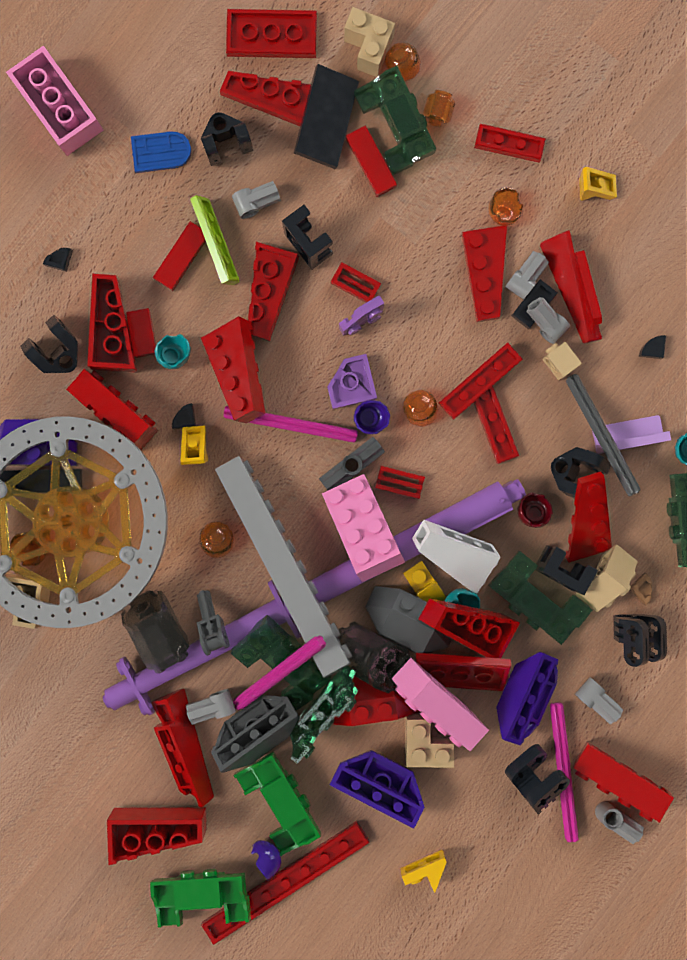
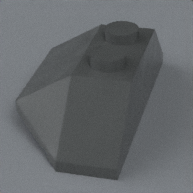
(397, 619)
(254, 732)

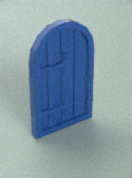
(160, 151)

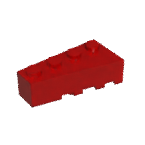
(108, 331)
(234, 364)
(111, 408)
(473, 627)
(623, 782)
(153, 829)

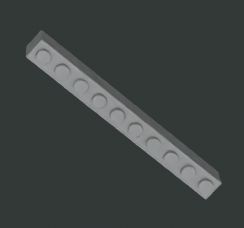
(282, 565)

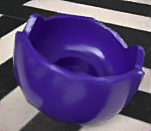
(371, 417)
(269, 858)

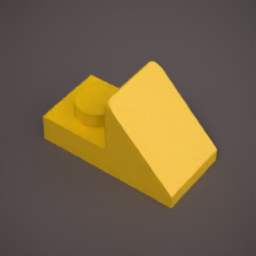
(597, 183)
(193, 445)
(423, 582)
(429, 866)

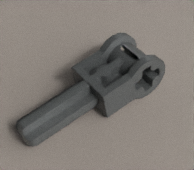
(212, 627)

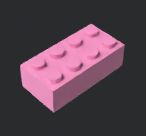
(55, 100)
(363, 528)
(439, 705)

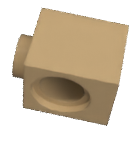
(561, 360)

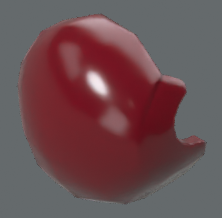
(534, 510)

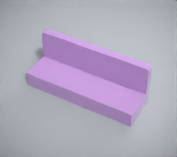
(636, 433)

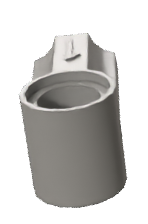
(250, 201)
(525, 278)
(551, 323)
(595, 697)
(216, 705)
(619, 822)

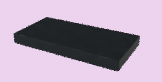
(326, 116)

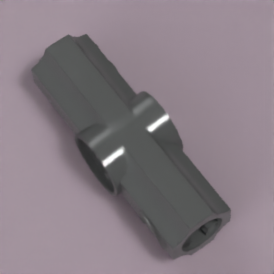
(363, 455)

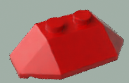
(374, 706)

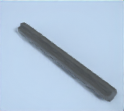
(603, 435)

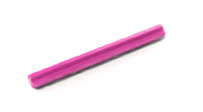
(302, 426)
(279, 672)
(563, 764)

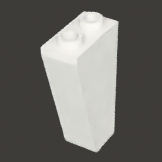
(457, 554)

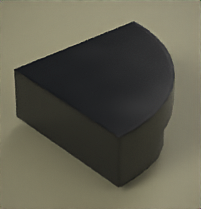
(59, 259)
(654, 348)
(184, 417)

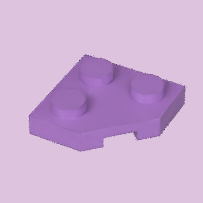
(368, 312)
(352, 383)

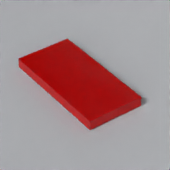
(271, 33)
(466, 671)

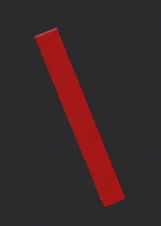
(291, 879)

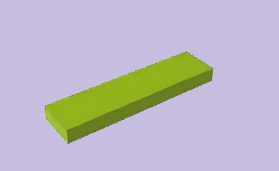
(215, 240)

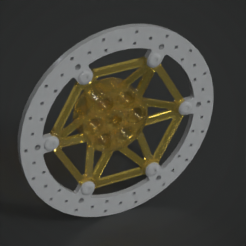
(109, 440)

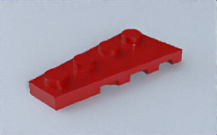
(271, 95)
(485, 267)
(270, 284)
(591, 519)

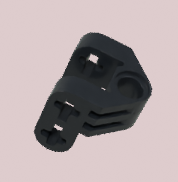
(233, 127)
(52, 364)
(573, 459)
(638, 637)
(536, 793)

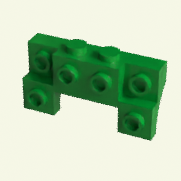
(284, 800)
(200, 891)

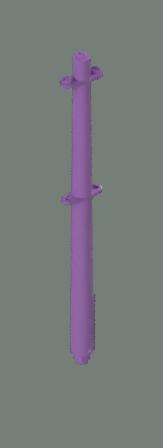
(460, 517)

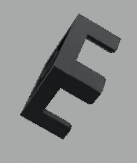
(295, 230)
(577, 580)

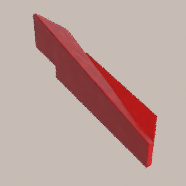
(575, 284)
(182, 746)

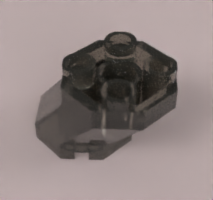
(155, 631)
(373, 656)

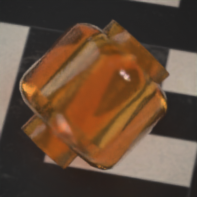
(439, 108)

